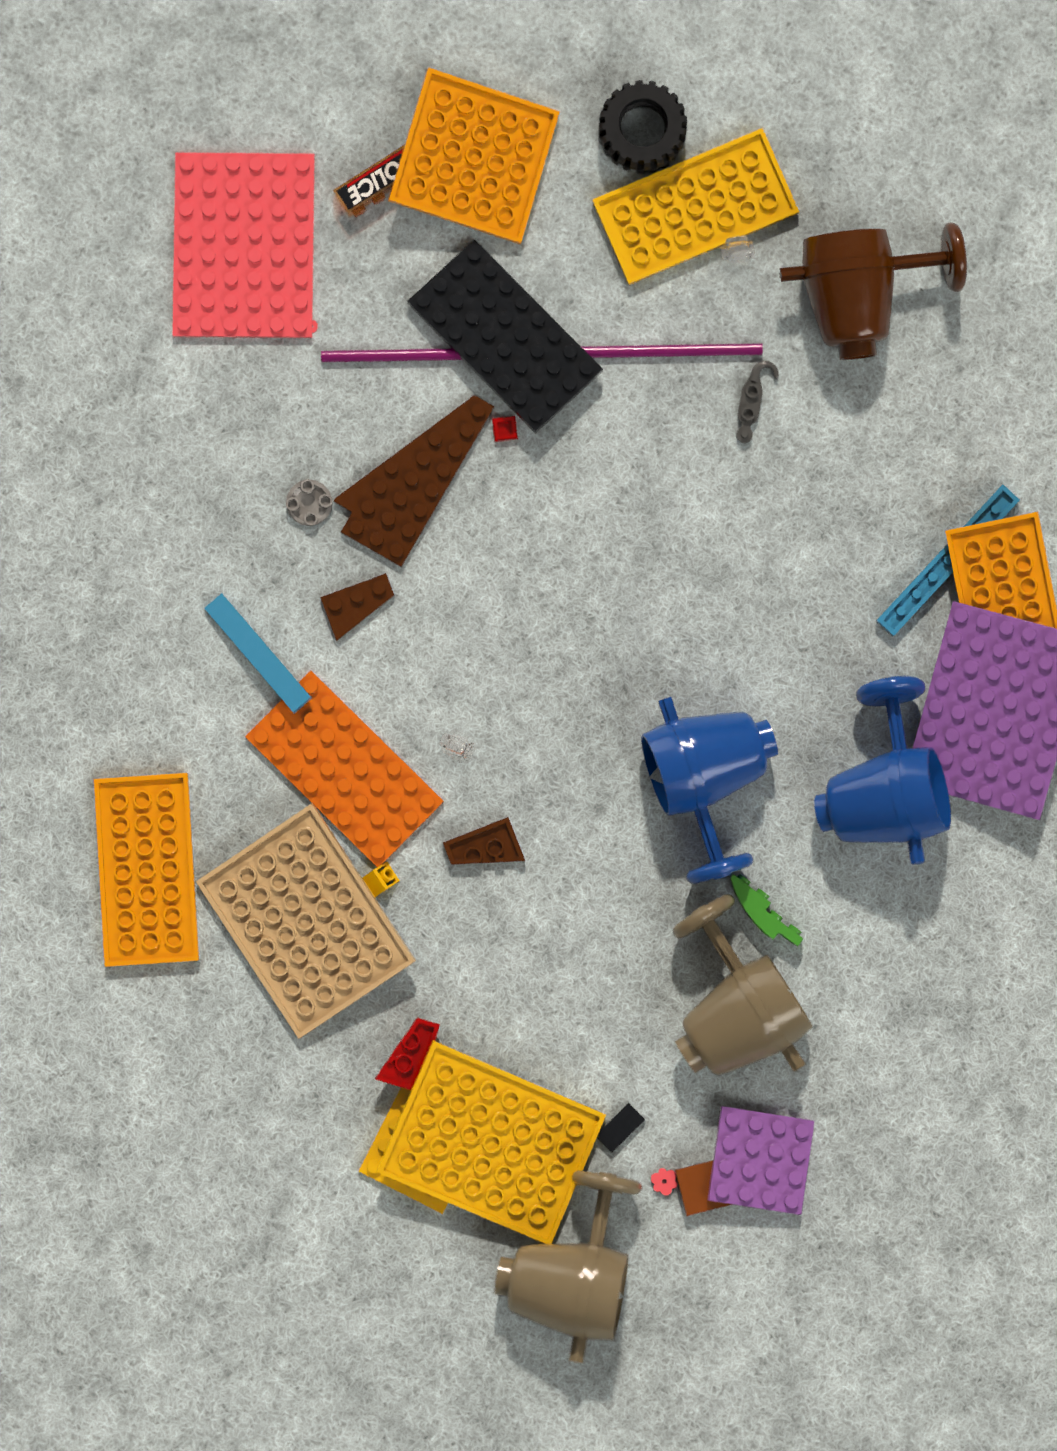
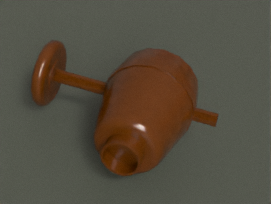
(853, 283)

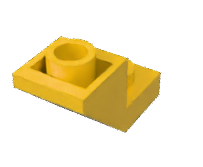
(377, 880)

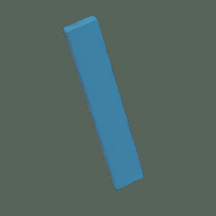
(258, 653)

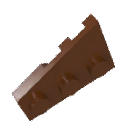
(355, 603)
(485, 845)

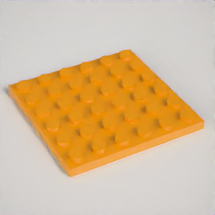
(473, 156)

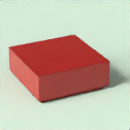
(505, 428)

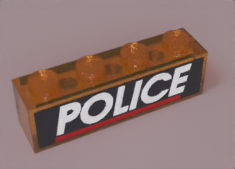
(369, 185)

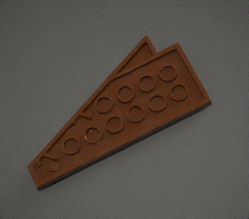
(403, 492)

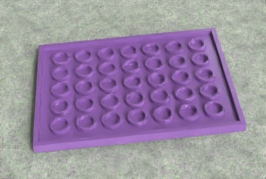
(994, 710)

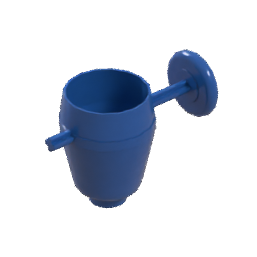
(702, 764)
(895, 794)

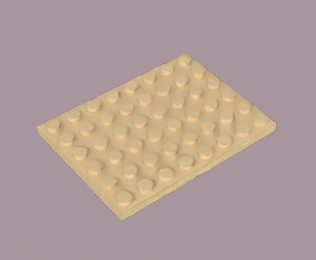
(305, 921)

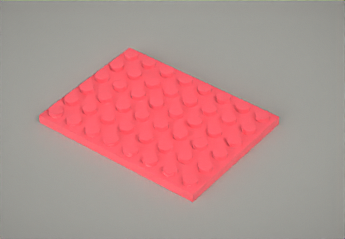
(243, 245)

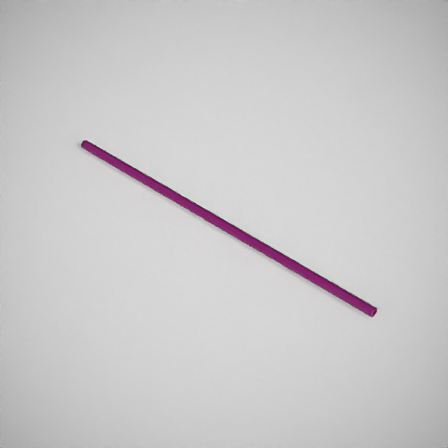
(593, 351)

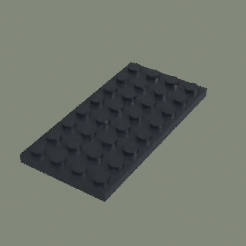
(505, 336)

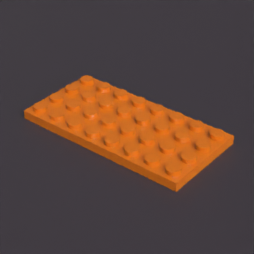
(345, 771)

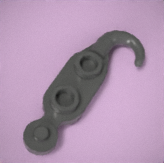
(751, 400)

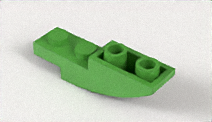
(755, 906)

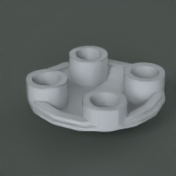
(309, 502)

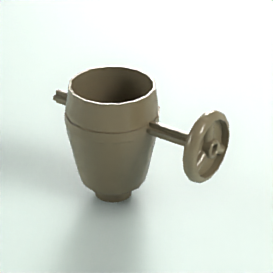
(746, 1013)
(572, 1284)

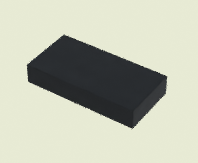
(620, 1127)

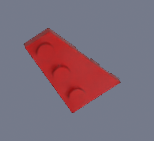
(408, 1056)

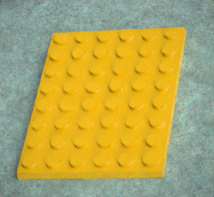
(491, 1143)

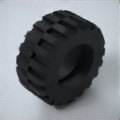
(635, 156)

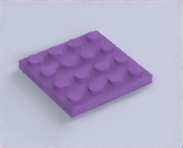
(760, 1160)

